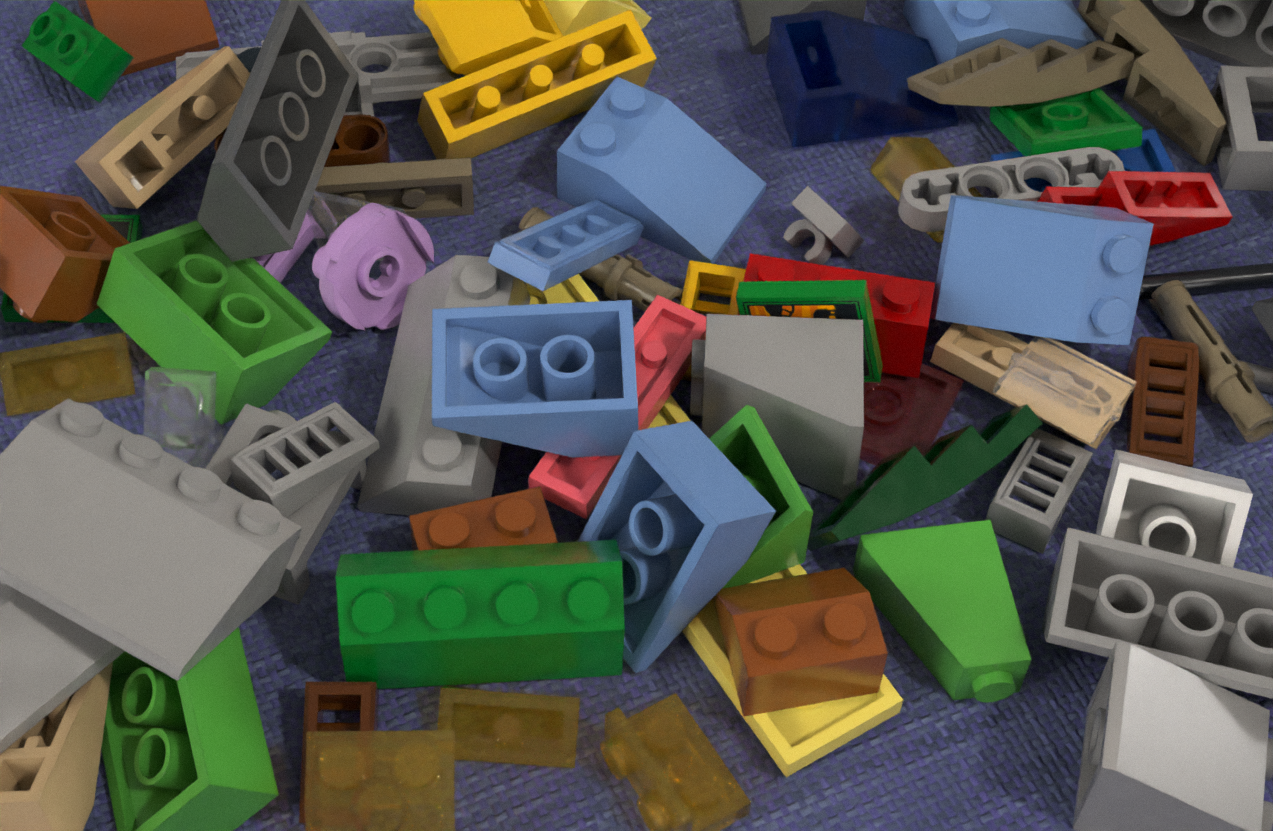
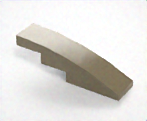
(1014, 75)
(1162, 79)

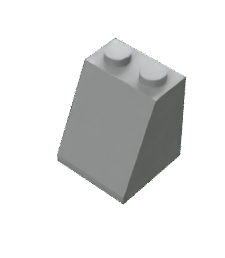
(799, 379)
(1171, 752)

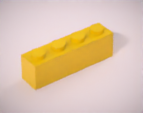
(534, 88)

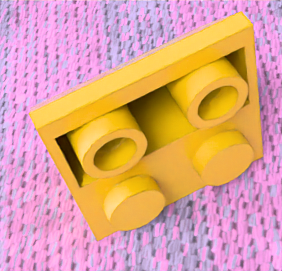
(485, 31)

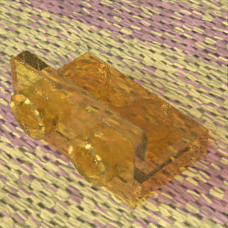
(672, 769)

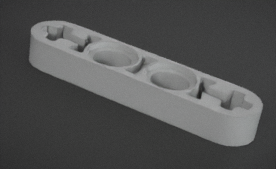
(1005, 177)

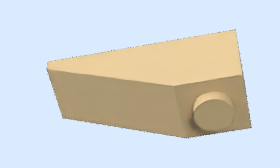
(165, 132)
(54, 766)

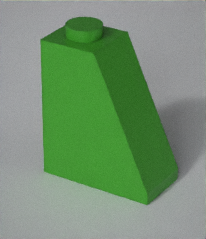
(949, 604)

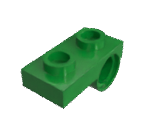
(77, 51)

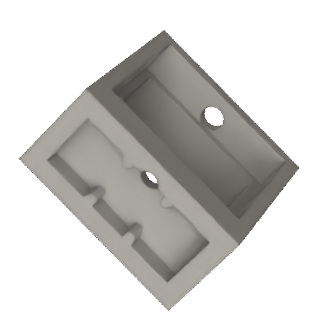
(1241, 158)

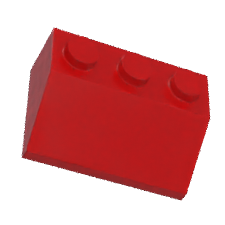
(898, 305)

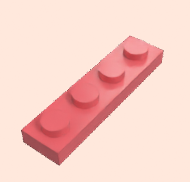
(661, 358)

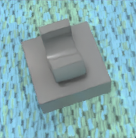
(823, 224)

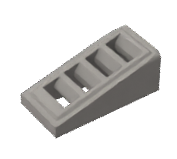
(256, 462)
(1024, 522)

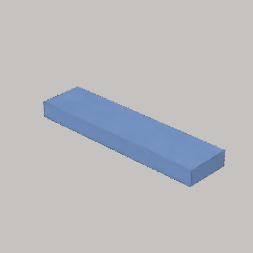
(566, 244)

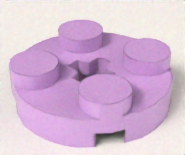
(349, 255)

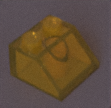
(381, 780)

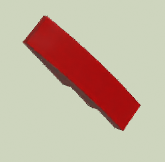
(1173, 201)

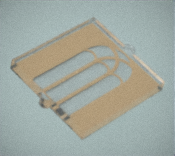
(1065, 387)

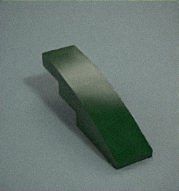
(915, 481)

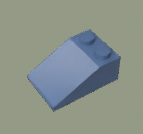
(965, 25)
(659, 169)
(1041, 269)
(538, 375)
(680, 528)

